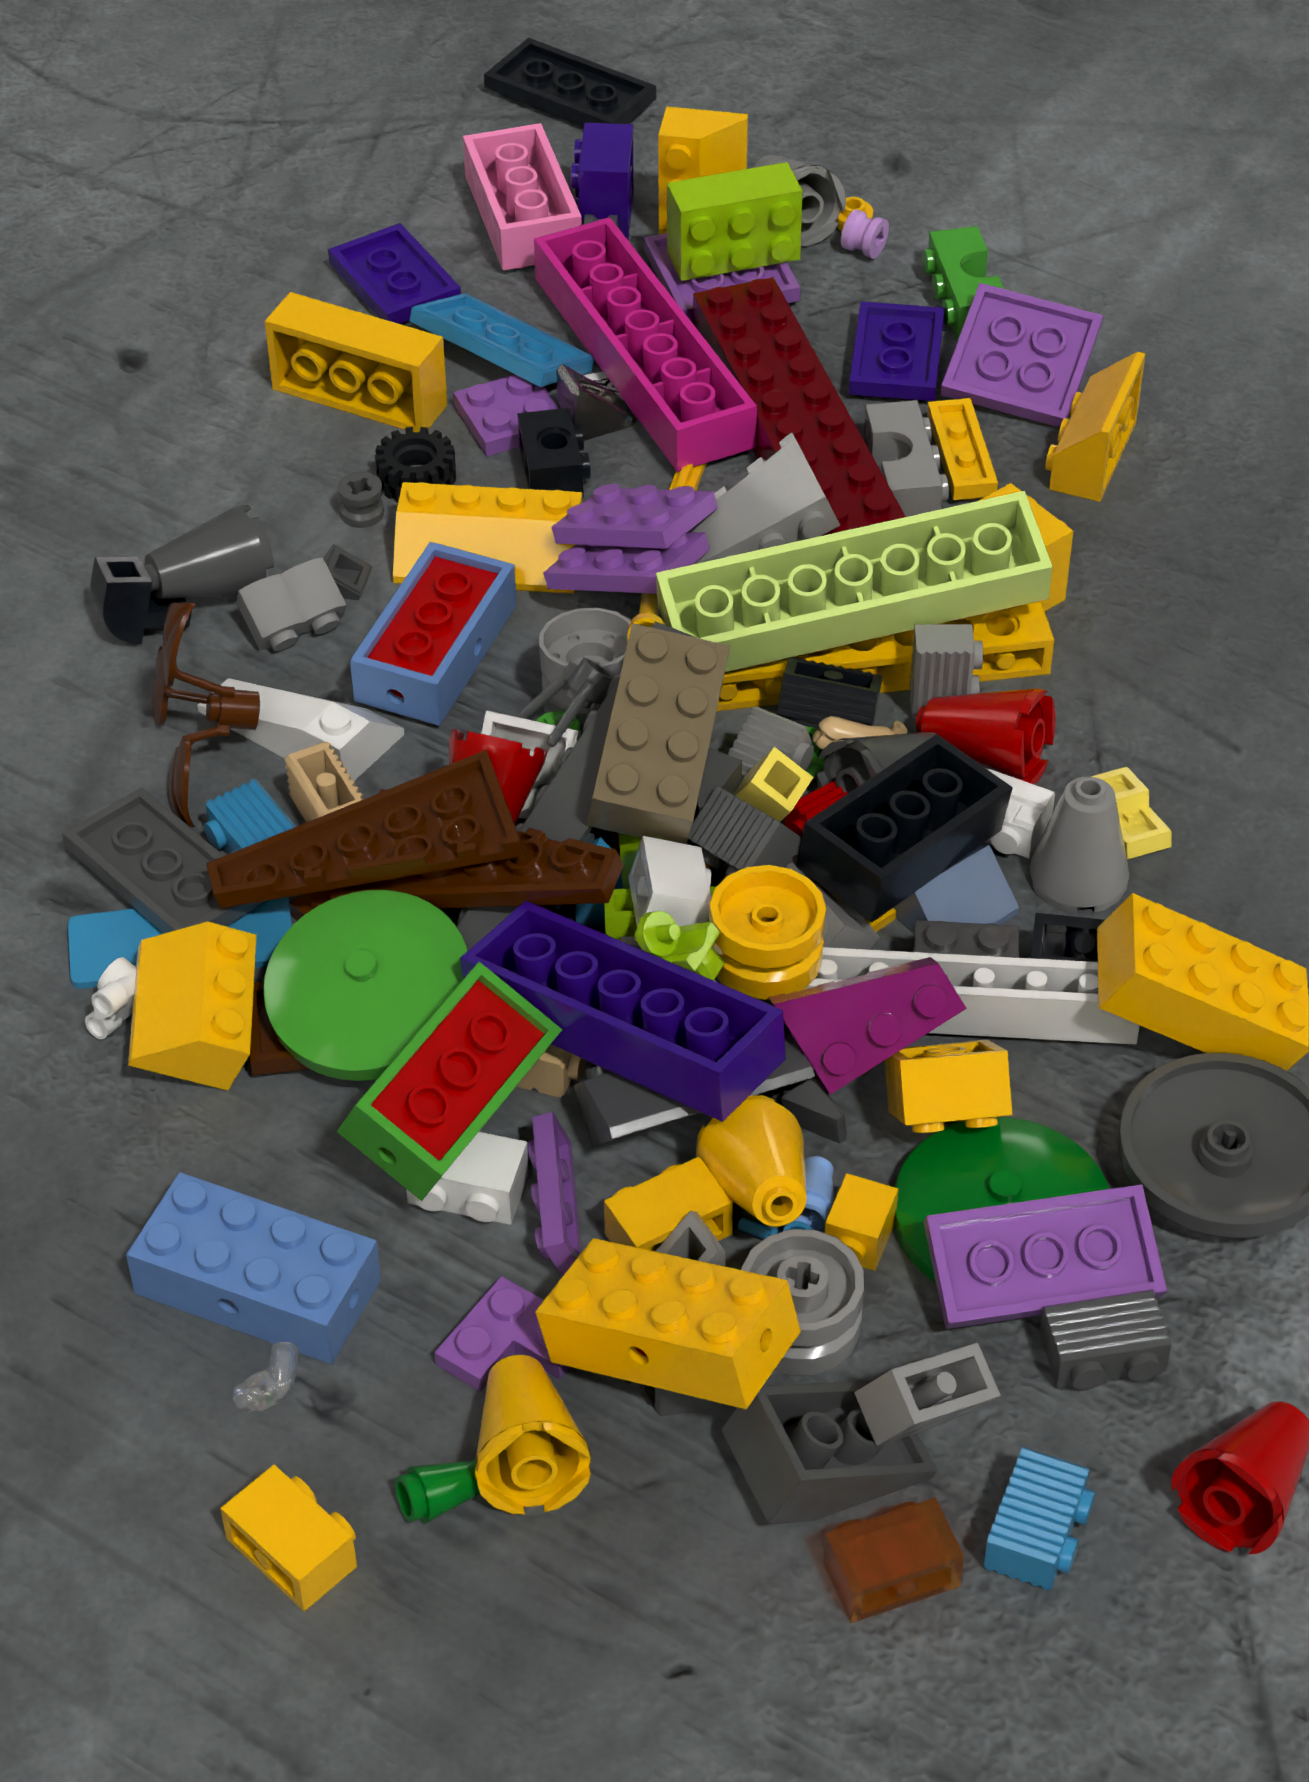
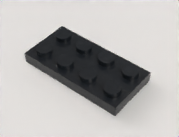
(568, 85)

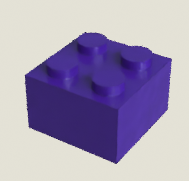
(605, 172)

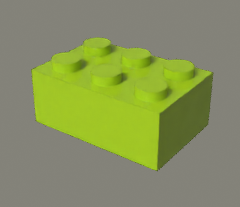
(734, 221)

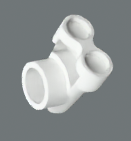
(113, 999)

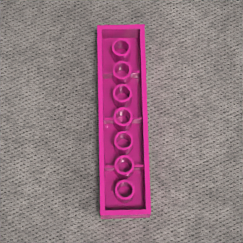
(645, 344)

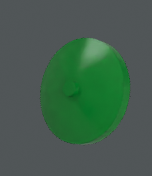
(985, 1169)

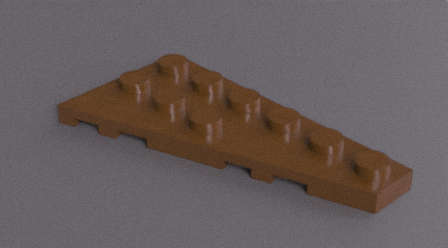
(411, 829)
(546, 876)

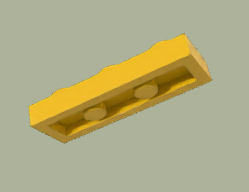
(962, 448)

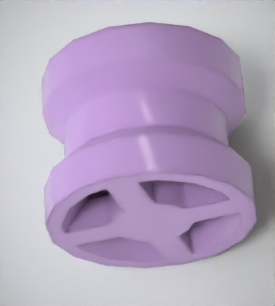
(864, 234)

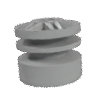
(579, 634)

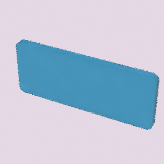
(106, 936)

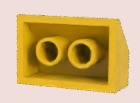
(698, 145)
(1097, 430)
(194, 1004)

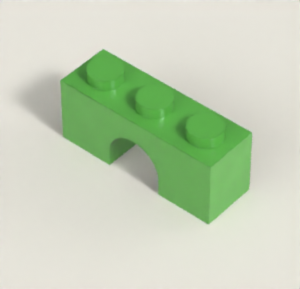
(957, 267)

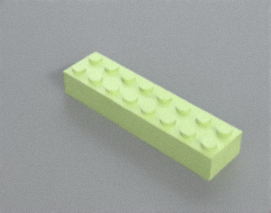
(862, 582)

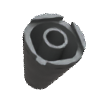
(212, 558)
(858, 759)

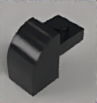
(125, 598)

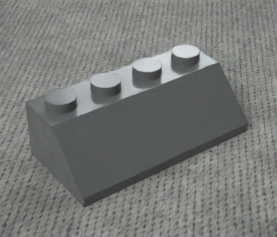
(619, 1107)

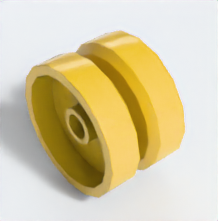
(768, 930)

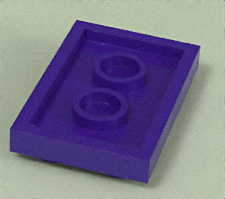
(392, 272)
(897, 351)

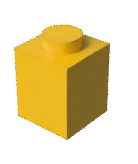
(863, 1217)

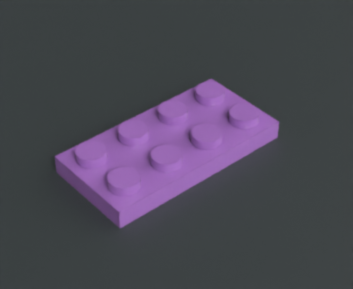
(1041, 1254)

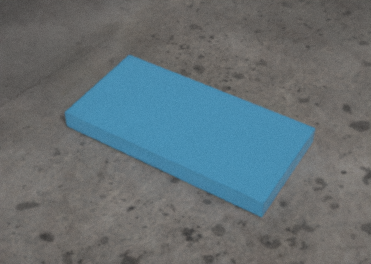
(500, 338)

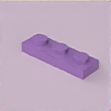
(554, 1193)

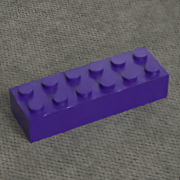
(636, 1010)

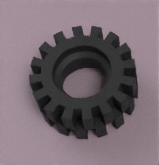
(414, 448)

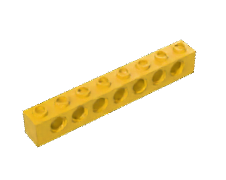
(1013, 640)

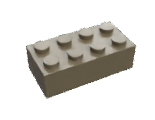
(658, 735)

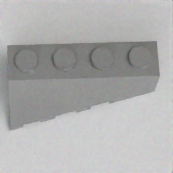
(768, 507)

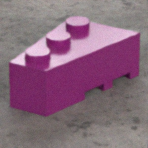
(867, 1018)

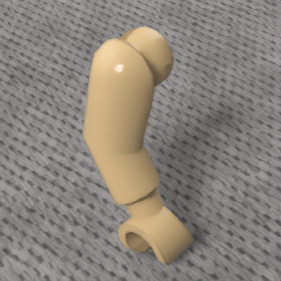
(836, 728)

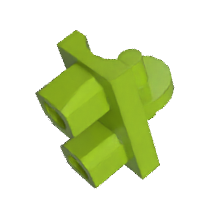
(682, 945)

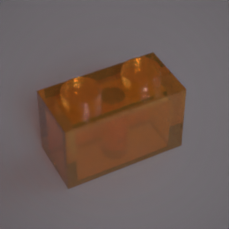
(892, 1559)

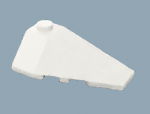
(299, 721)

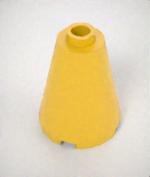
(758, 1159)
(528, 1441)

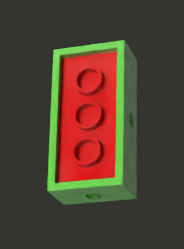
(449, 1081)

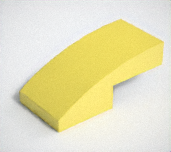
(1140, 825)

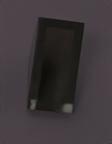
(591, 404)

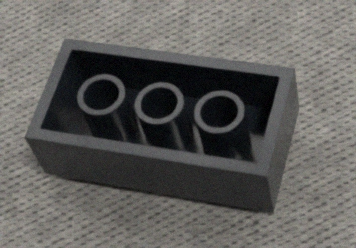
(903, 827)

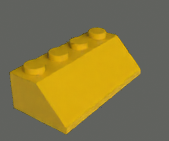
(484, 521)

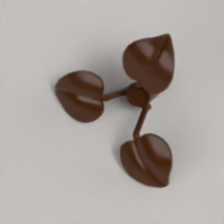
(225, 706)

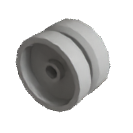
(825, 1291)

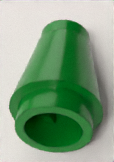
(435, 1489)

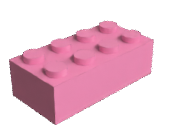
(518, 190)

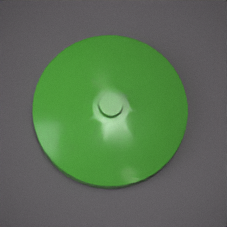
(361, 980)

